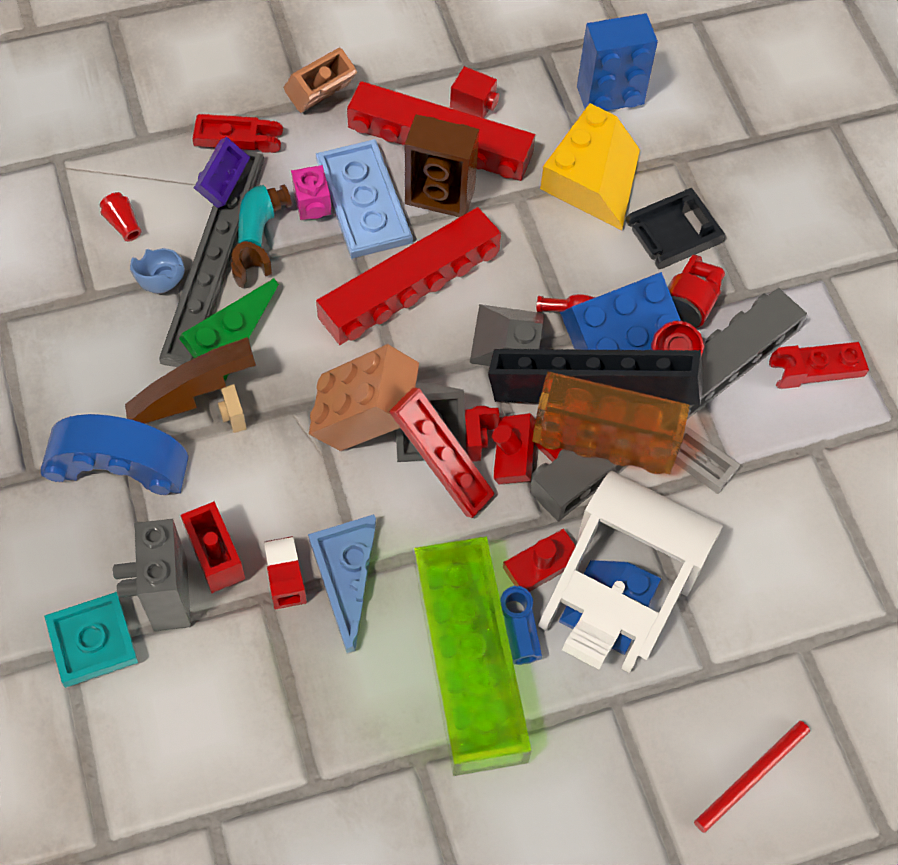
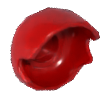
(677, 336)

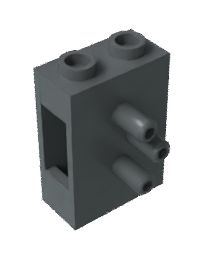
(160, 575)

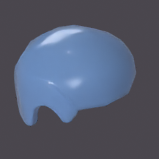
(158, 270)

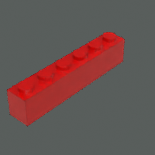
(391, 114)
(408, 276)

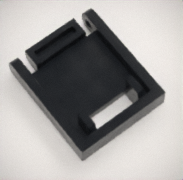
(669, 234)

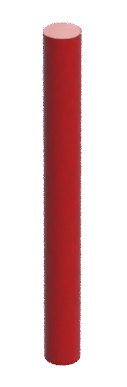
(751, 776)

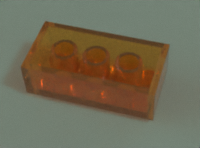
(610, 423)

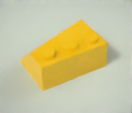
(594, 166)

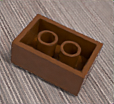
(440, 165)

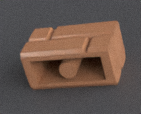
(320, 79)

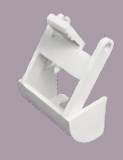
(607, 611)

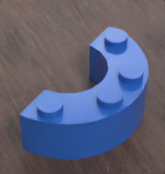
(116, 446)

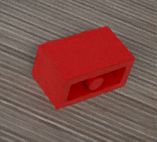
(213, 547)

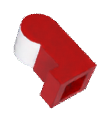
(284, 573)

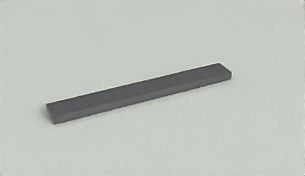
(209, 265)

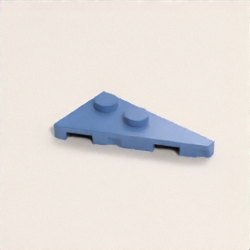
(344, 563)

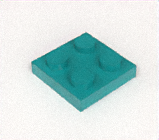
(90, 639)

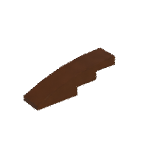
(178, 388)

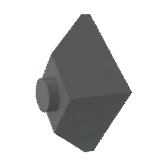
(504, 329)
(449, 405)

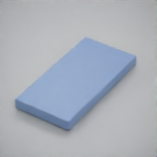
(364, 199)

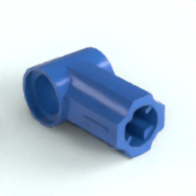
(521, 626)

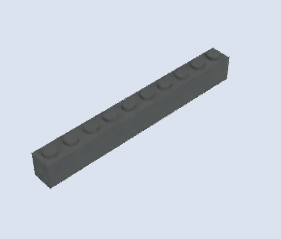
(725, 359)

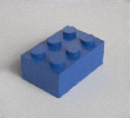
(616, 62)
(622, 317)

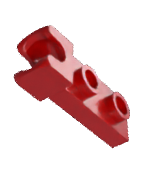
(818, 363)

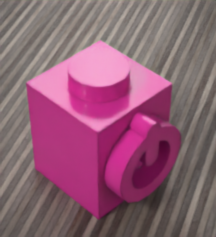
(311, 192)

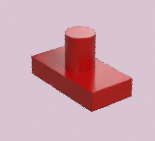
(514, 448)
(541, 561)

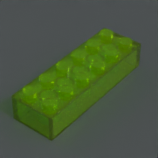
(471, 657)

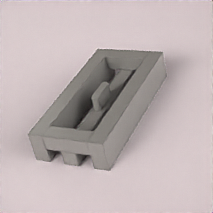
(700, 467)

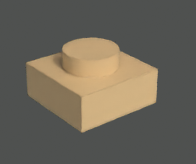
(231, 409)

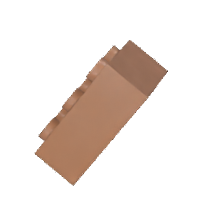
(359, 394)

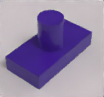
(221, 172)

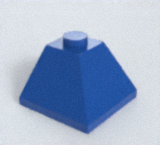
(638, 586)

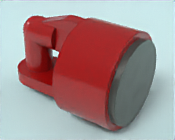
(693, 295)

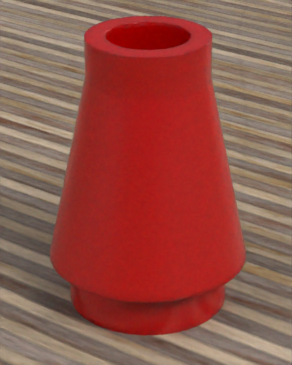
(120, 215)

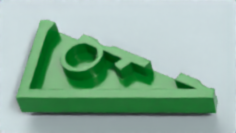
(229, 323)

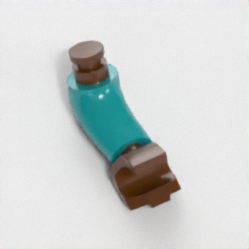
(255, 210)

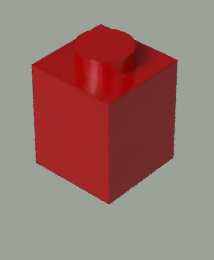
(474, 93)

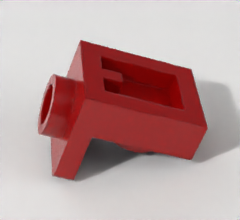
(477, 422)

